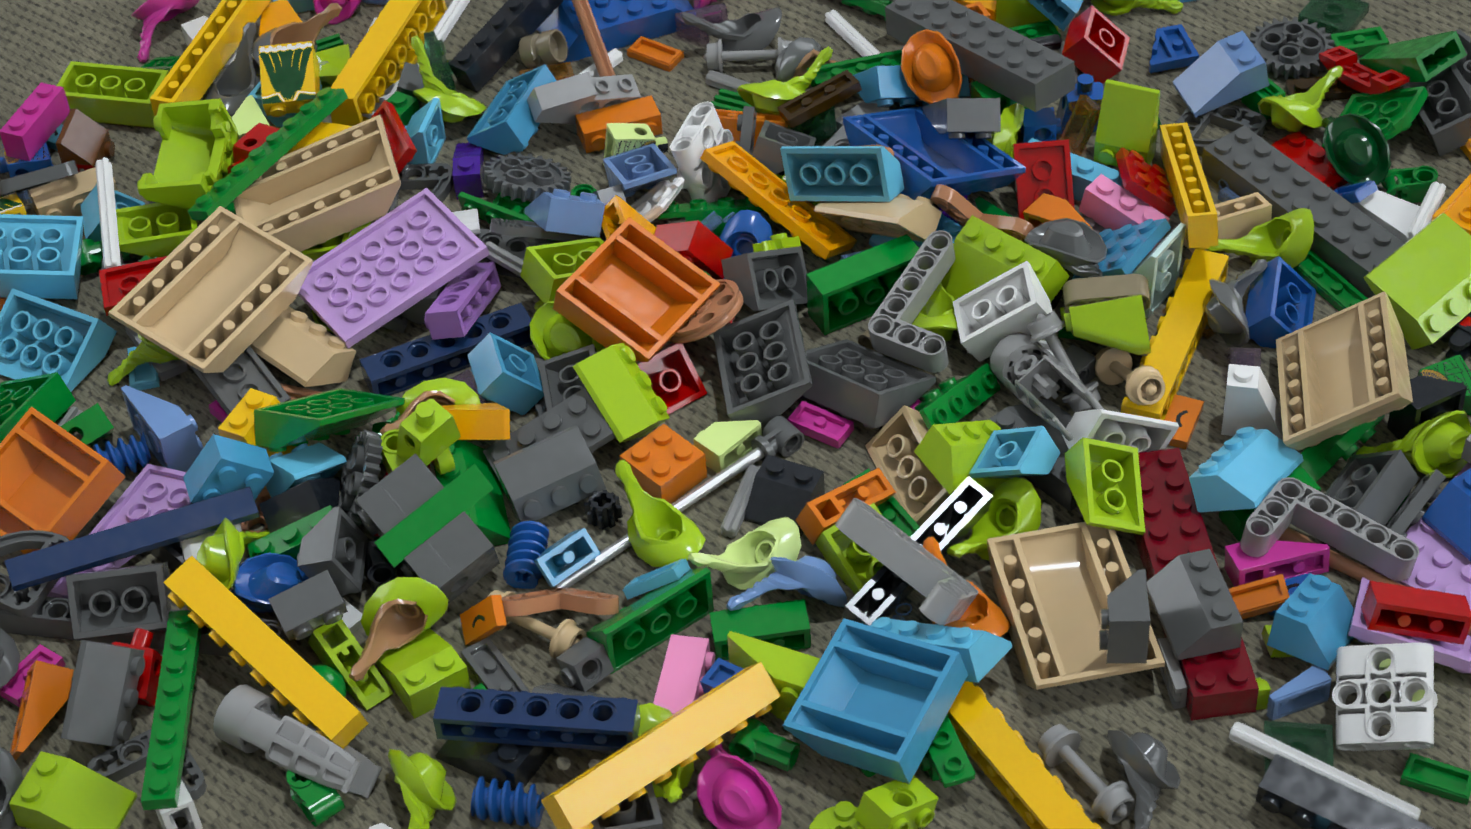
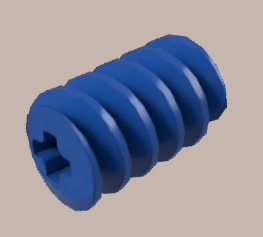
(127, 455)
(525, 545)
(506, 803)

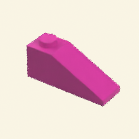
(1283, 557)

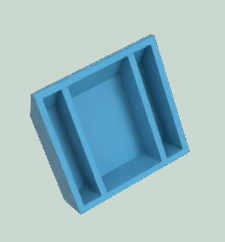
(877, 699)

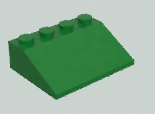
(42, 392)
(318, 417)

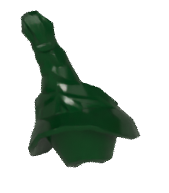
(1356, 148)

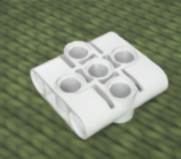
(699, 132)
(1359, 673)

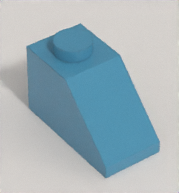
(567, 556)

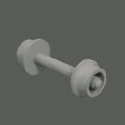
(716, 56)
(1045, 327)
(1112, 801)

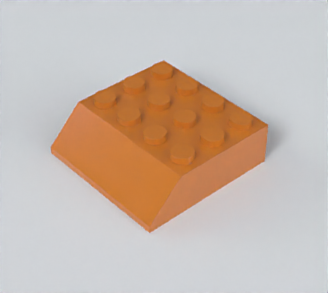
(634, 292)
(50, 479)

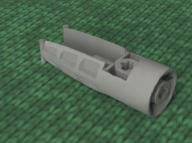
(1033, 372)
(253, 721)

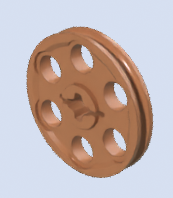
(713, 314)

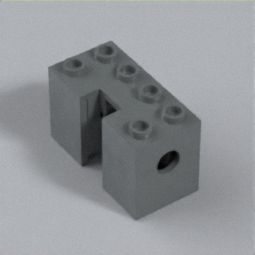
(453, 555)

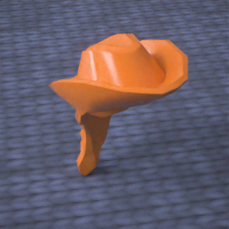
(931, 67)
(982, 612)

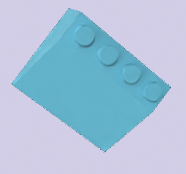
(40, 255)
(49, 339)

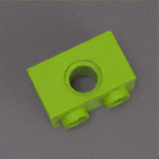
(897, 806)

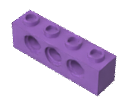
(462, 301)

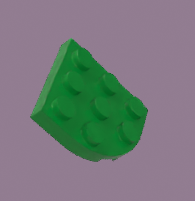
(1389, 110)

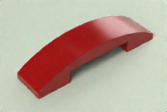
(1359, 76)

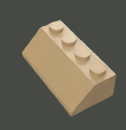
(887, 219)
(304, 350)
(894, 454)

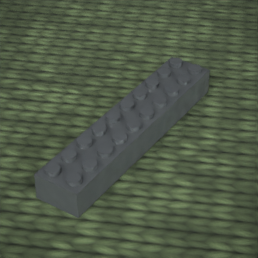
(1342, 232)

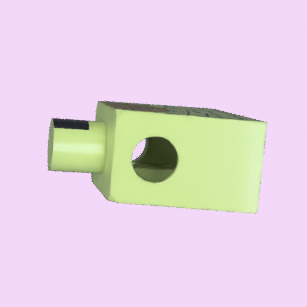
(629, 136)

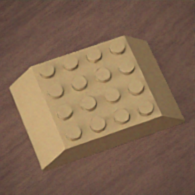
(324, 187)
(215, 292)
(1342, 372)
(1053, 595)

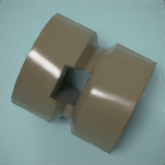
(543, 48)

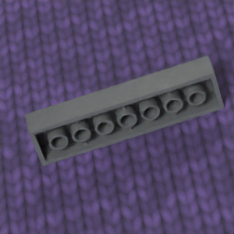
(988, 50)

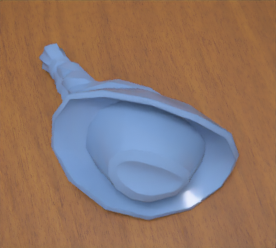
(807, 575)

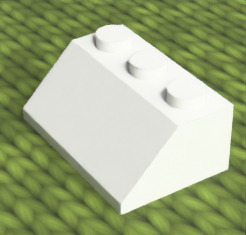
(1000, 309)
(1122, 429)

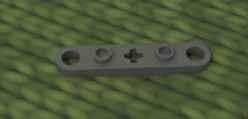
(531, 231)

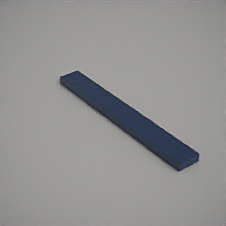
(130, 539)

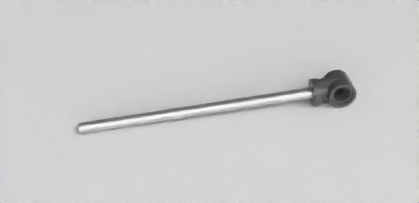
(777, 436)

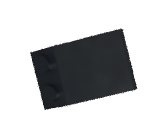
(495, 760)

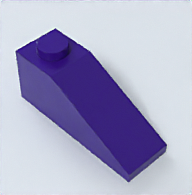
(468, 169)

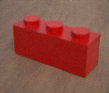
(1416, 612)

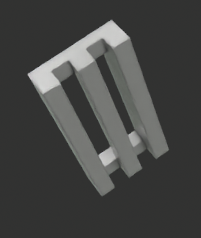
(1173, 675)

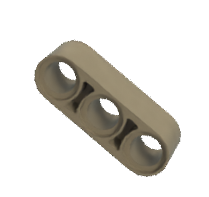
(1105, 288)

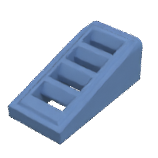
(1300, 693)

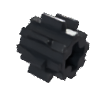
(603, 509)

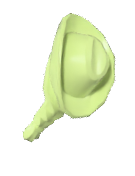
(749, 557)

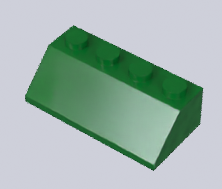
(489, 512)
(655, 618)

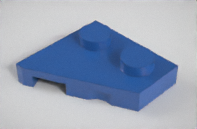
(1172, 49)

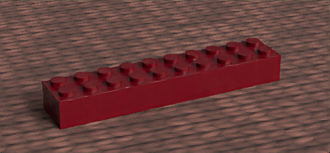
(1216, 681)

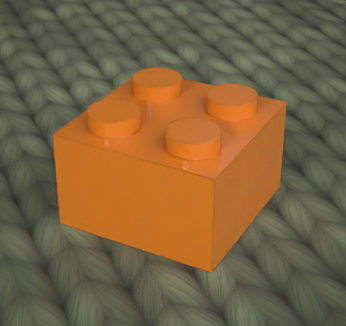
(666, 464)

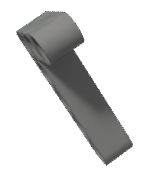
(892, 322)
(1330, 522)
(945, 590)

